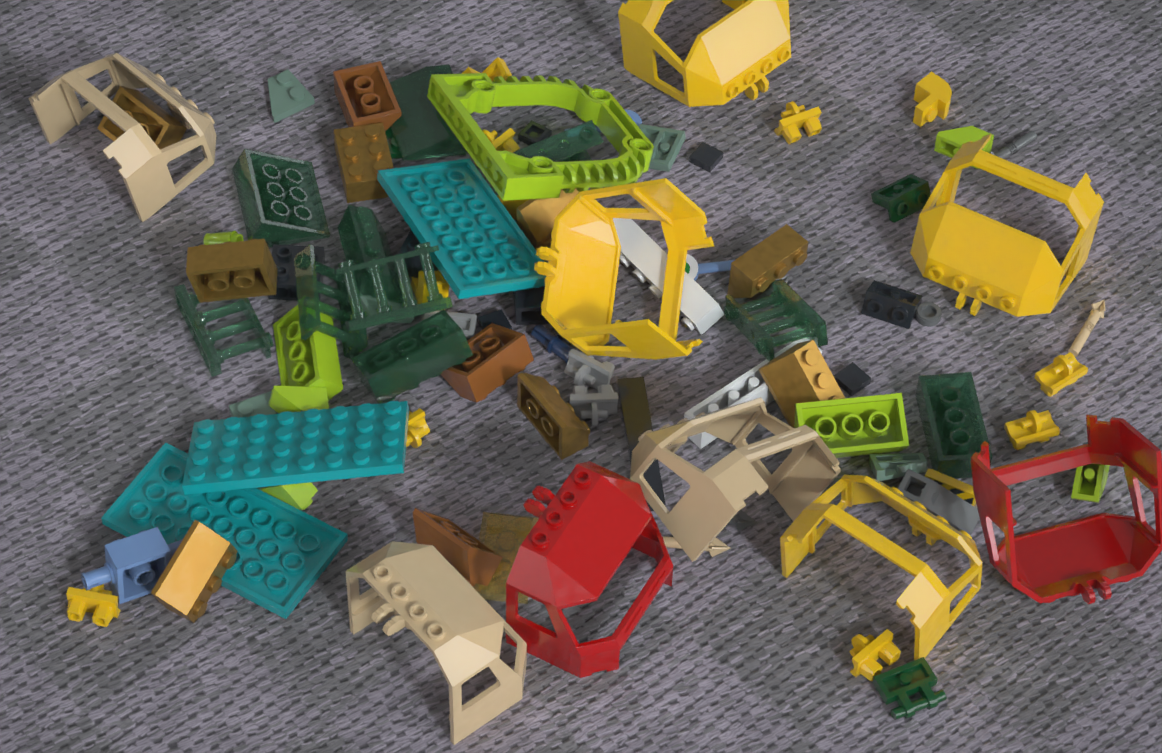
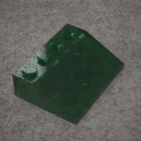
(420, 128)
(279, 198)

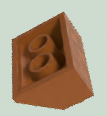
(366, 95)
(495, 359)
(461, 549)

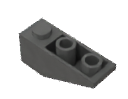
(940, 501)

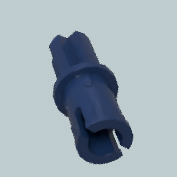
(552, 342)

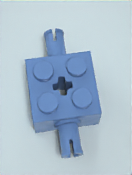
(132, 565)

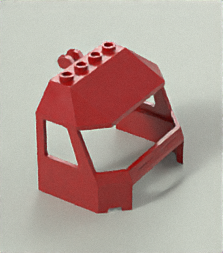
(1084, 551)
(574, 557)

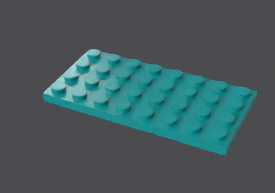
(475, 234)
(297, 447)
(276, 543)

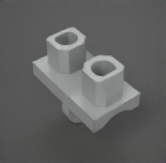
(588, 370)
(594, 404)

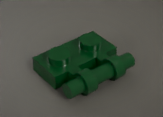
(906, 681)

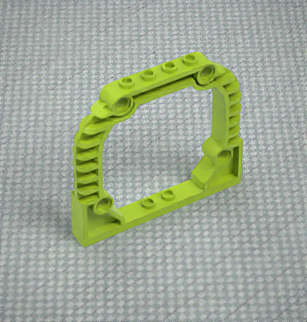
(539, 177)

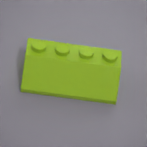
(307, 361)
(857, 424)

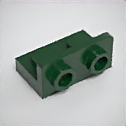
(903, 197)

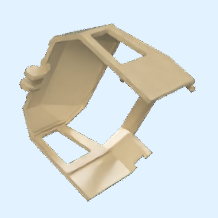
(140, 159)
(721, 489)
(448, 618)

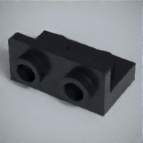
(890, 304)

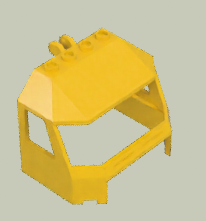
(722, 58)
(991, 258)
(586, 264)
(926, 595)

